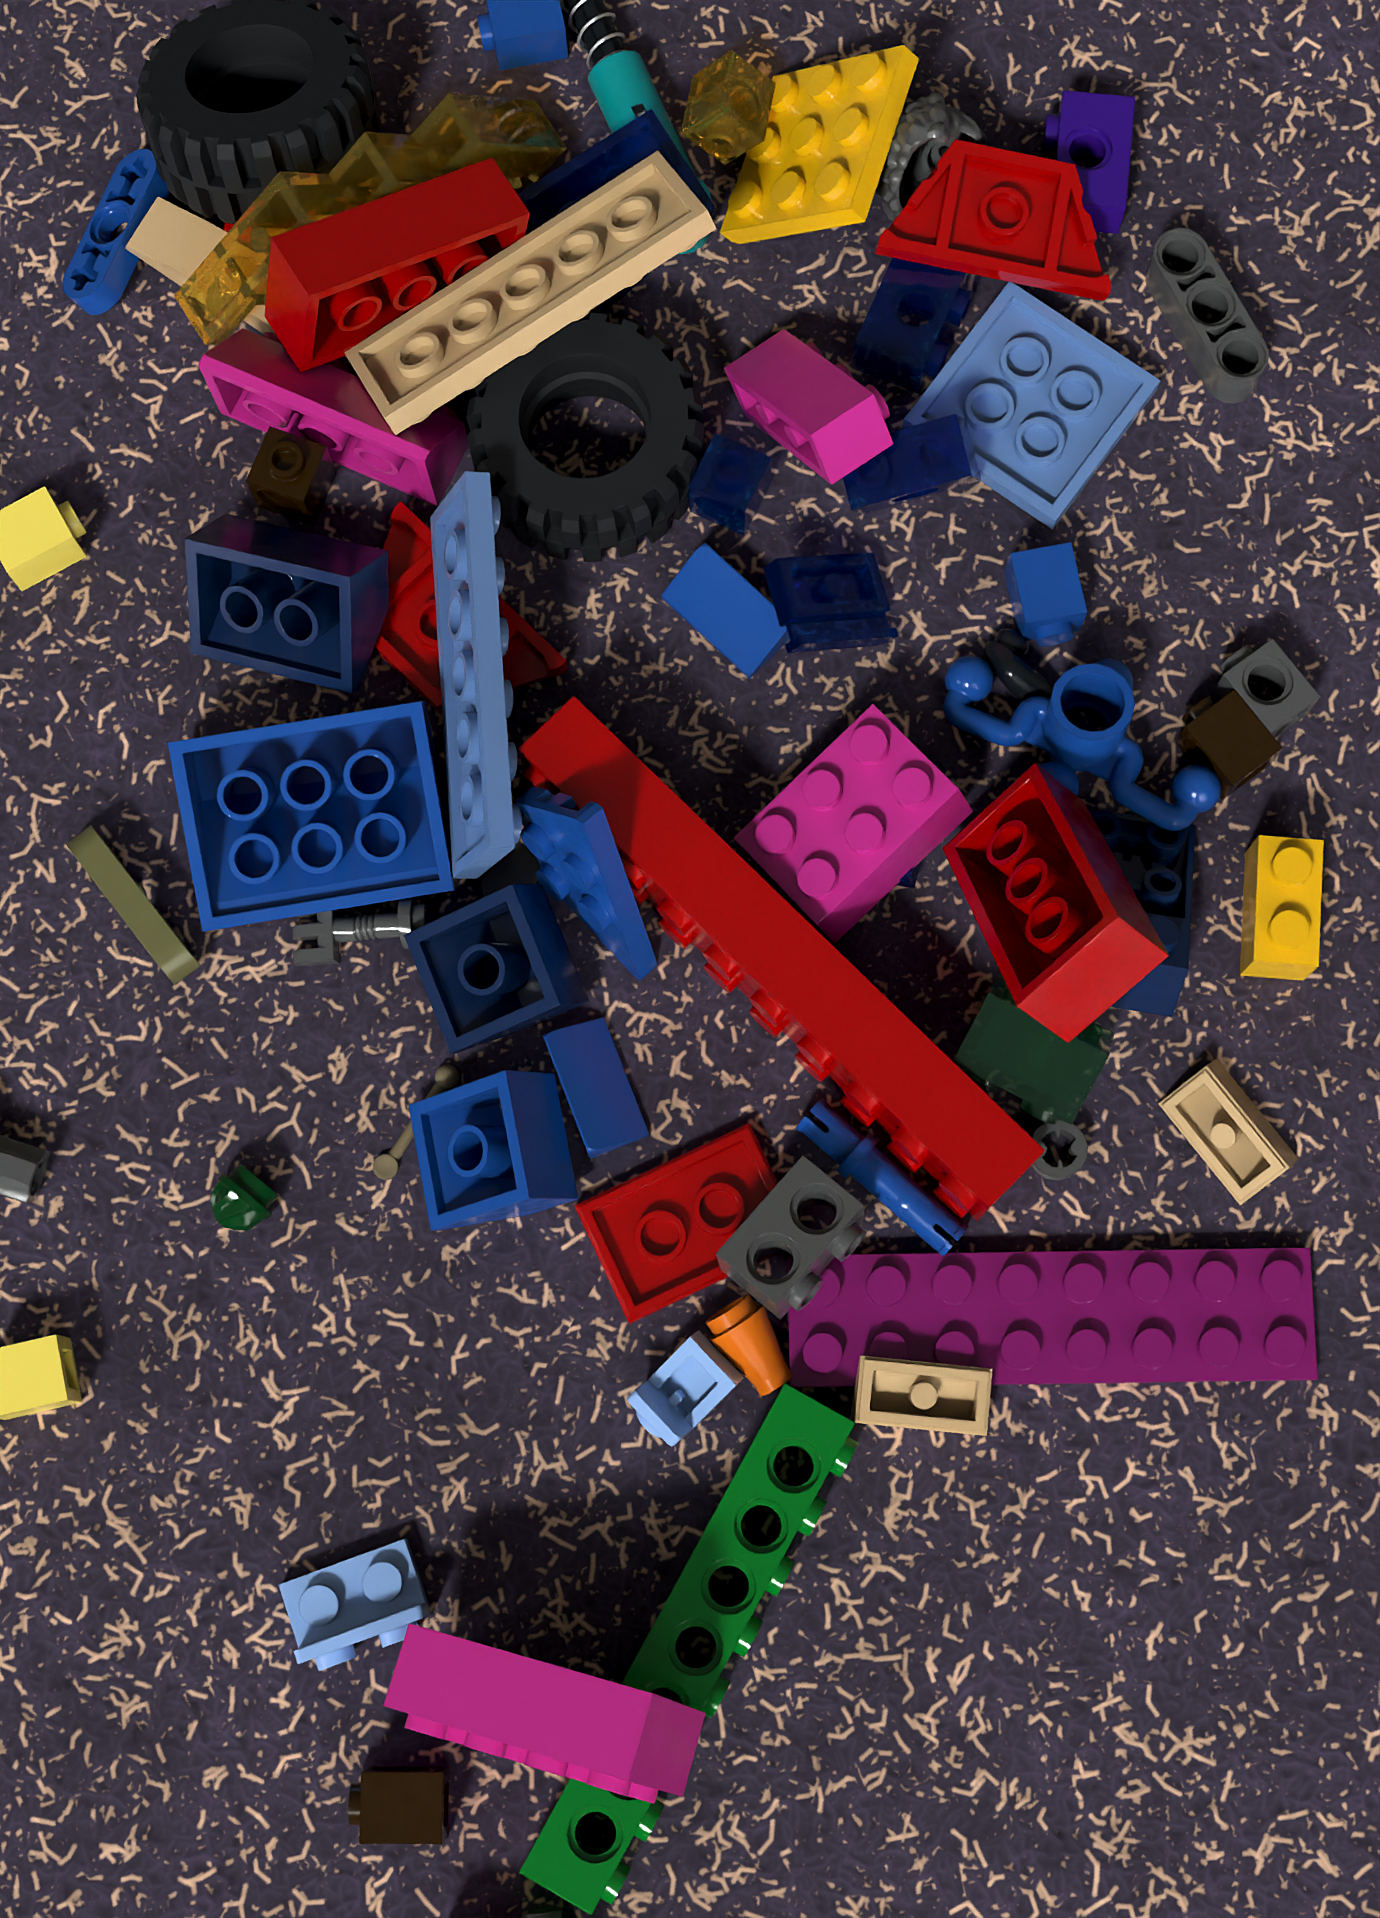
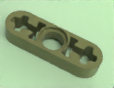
(133, 905)

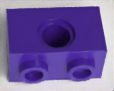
(1101, 131)

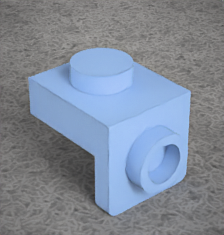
(684, 1389)

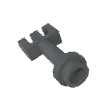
(332, 930)

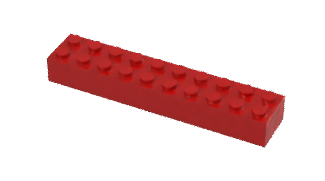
(786, 969)

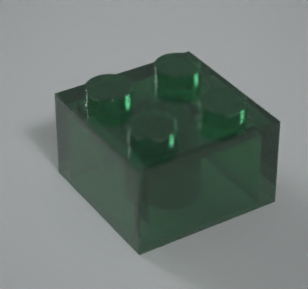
(1031, 1061)

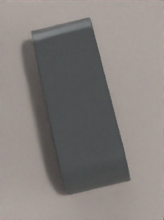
(1206, 290)

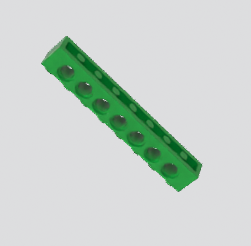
(559, 1855)

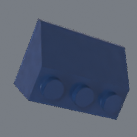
(285, 600)

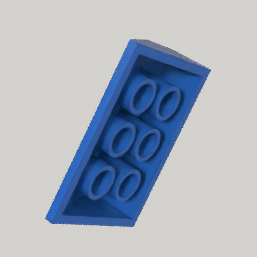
(312, 815)

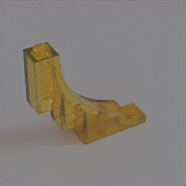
(452, 137)

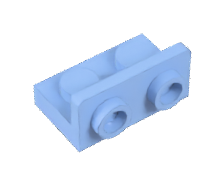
(355, 1602)

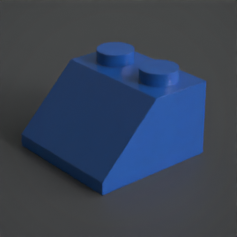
(493, 1150)

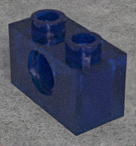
(906, 352)
(917, 465)

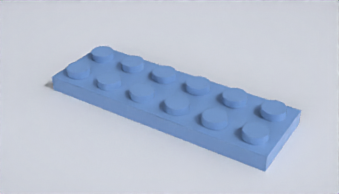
(472, 679)

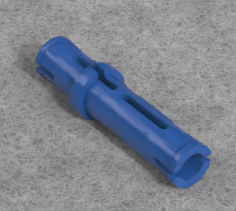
(881, 1176)

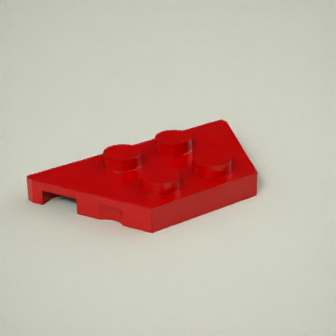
(1001, 220)
(410, 626)

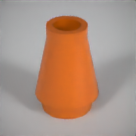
(749, 1343)

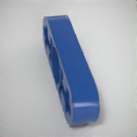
(104, 267)

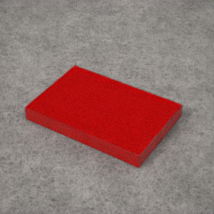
(668, 1223)

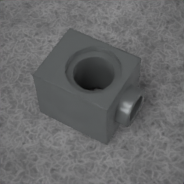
(1271, 665)

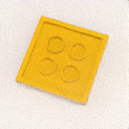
(821, 147)

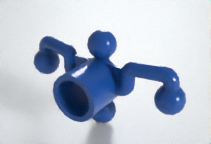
(1097, 688)

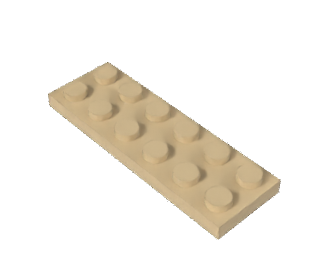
(529, 291)

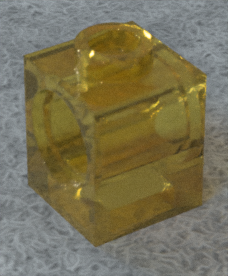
(728, 107)

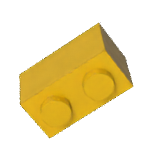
(1281, 908)

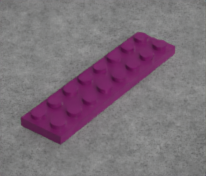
(1064, 1316)

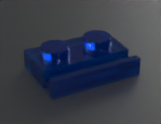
(830, 601)

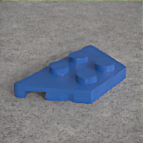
(586, 872)

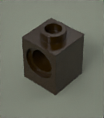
(291, 476)
(1227, 740)
(401, 1805)

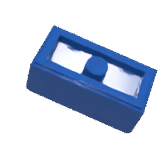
(726, 610)
(596, 1086)

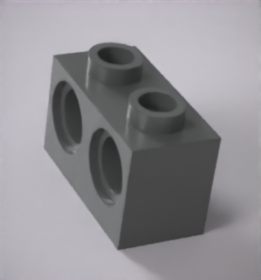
(777, 1230)

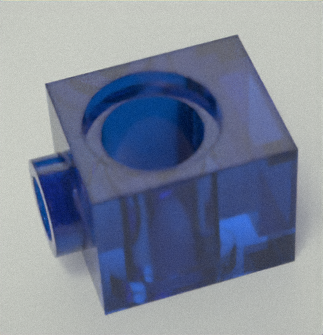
(730, 484)

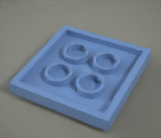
(1037, 402)

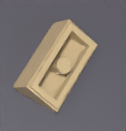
(1228, 1131)
(922, 1395)

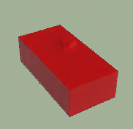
(382, 258)
(1053, 904)

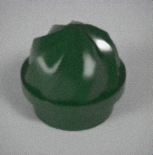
(241, 1200)

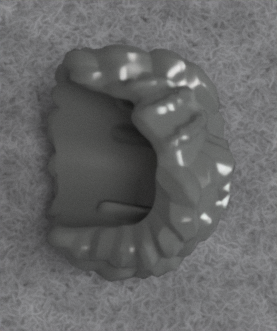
(916, 147)

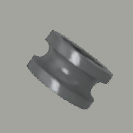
(1077, 1150)

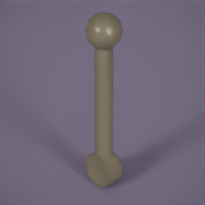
(387, 1165)

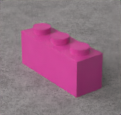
(810, 405)

